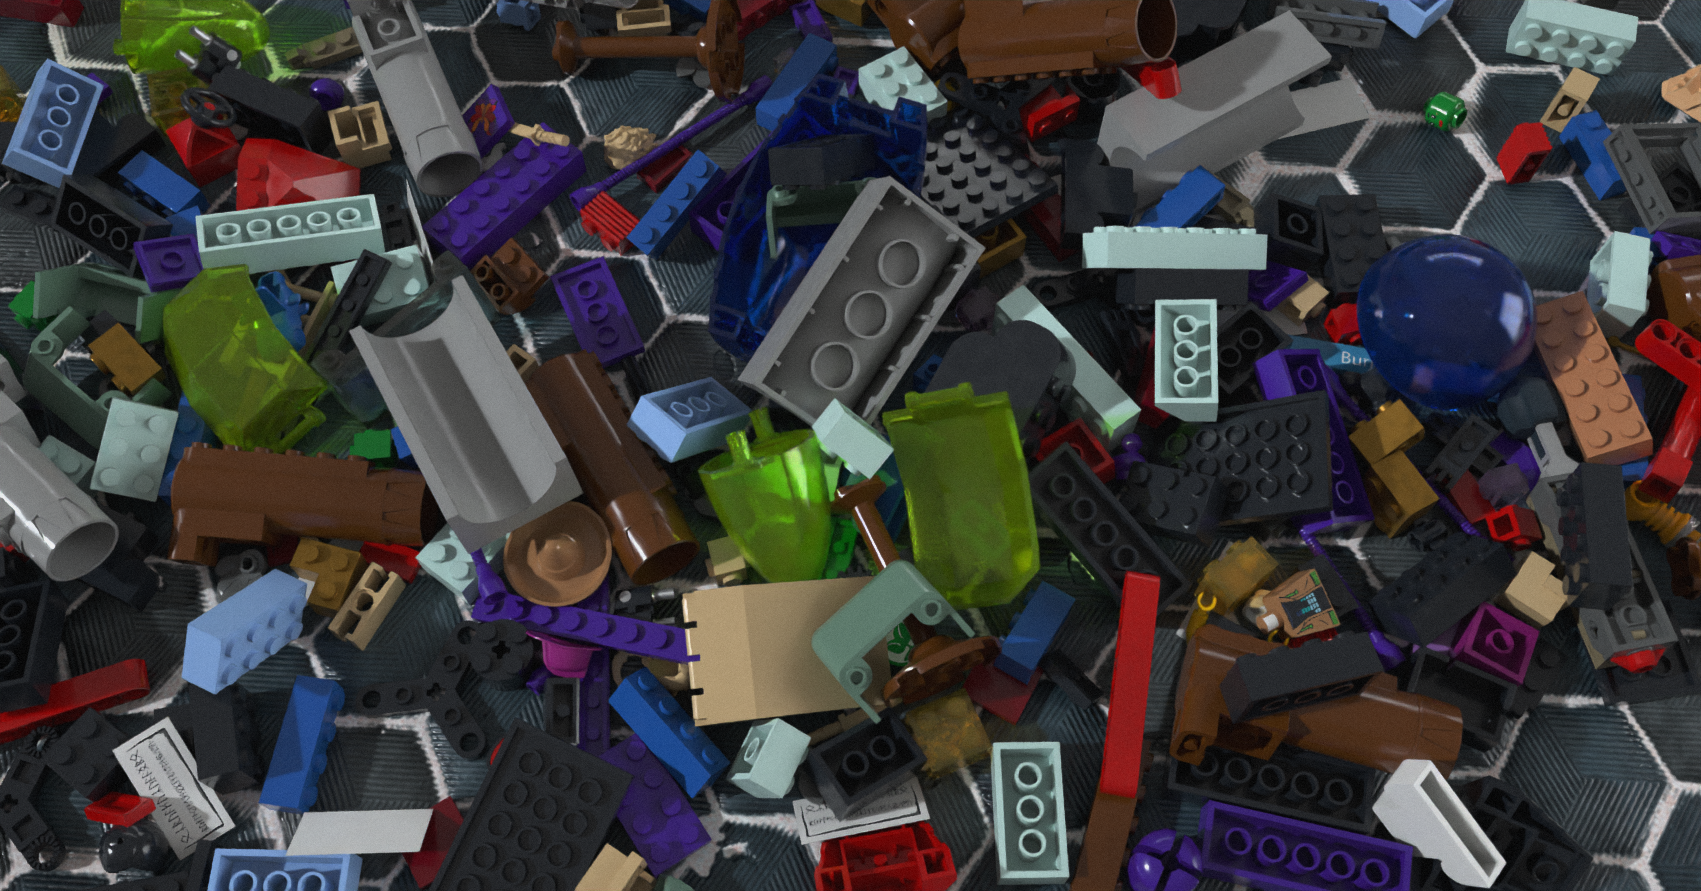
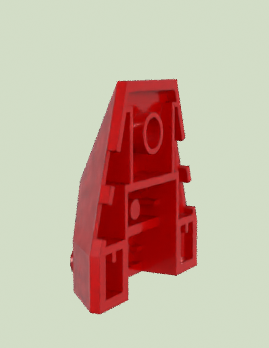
(284, 174)
(886, 860)

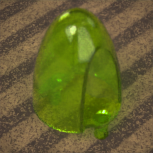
(160, 27)
(773, 500)

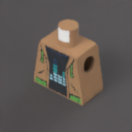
(1297, 607)

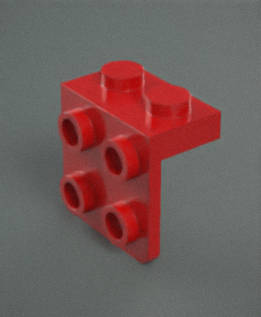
(1048, 113)

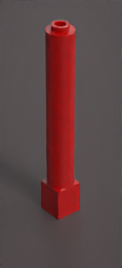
(1673, 460)

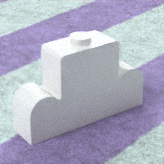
(1429, 816)

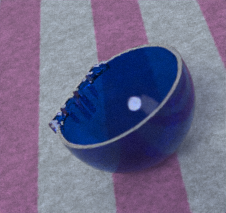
(1447, 320)

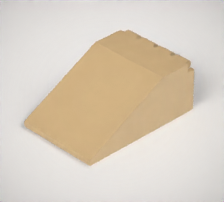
(761, 653)

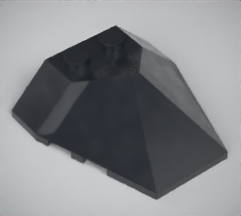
(1532, 844)

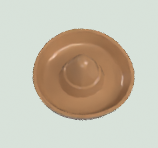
(559, 556)

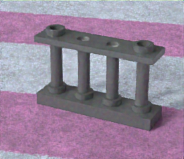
(1336, 20)

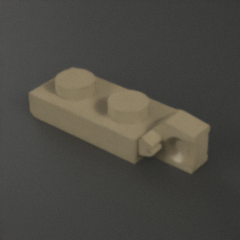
(324, 50)
(1235, 206)

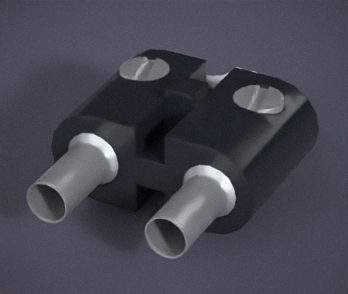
(212, 58)
(642, 603)

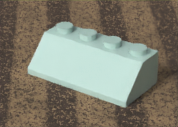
(1186, 358)

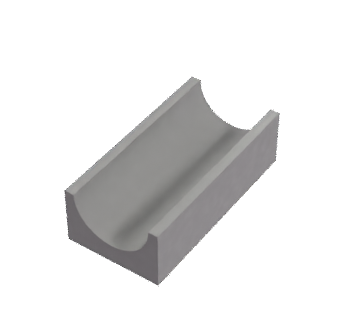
(1226, 109)
(863, 306)
(470, 422)

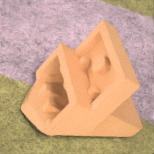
(1685, 92)

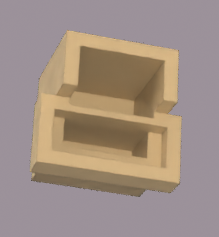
(644, 19)
(361, 134)
(1533, 592)
(617, 873)

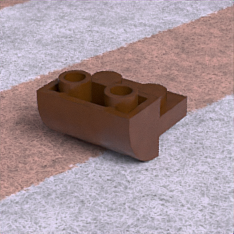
(509, 278)

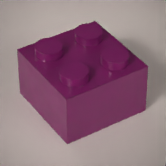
(1494, 643)

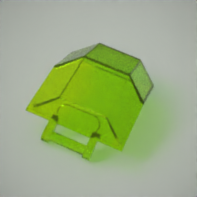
(237, 363)
(966, 494)

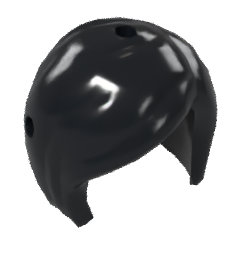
(137, 847)

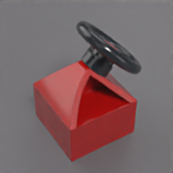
(205, 137)

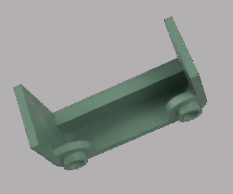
(809, 207)
(101, 287)
(61, 394)
(871, 617)

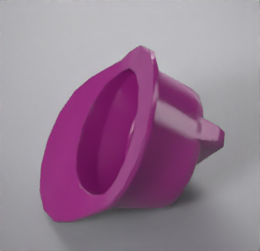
(564, 657)

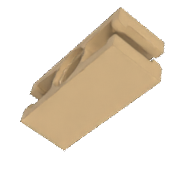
(362, 594)

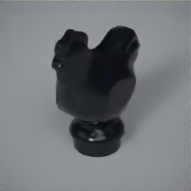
(1368, 388)

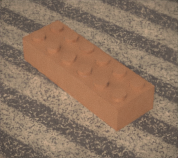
(1590, 383)

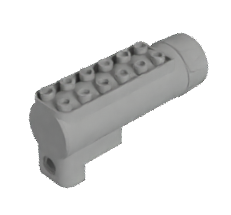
(416, 96)
(39, 504)

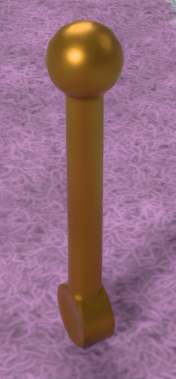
(1614, 342)

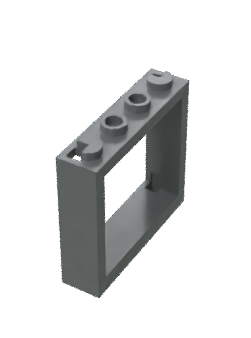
(1649, 197)

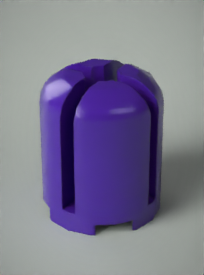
(1156, 854)

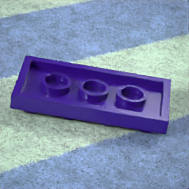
(597, 312)
(655, 809)

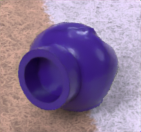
(327, 93)
(1131, 444)

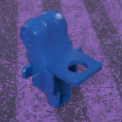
(283, 307)

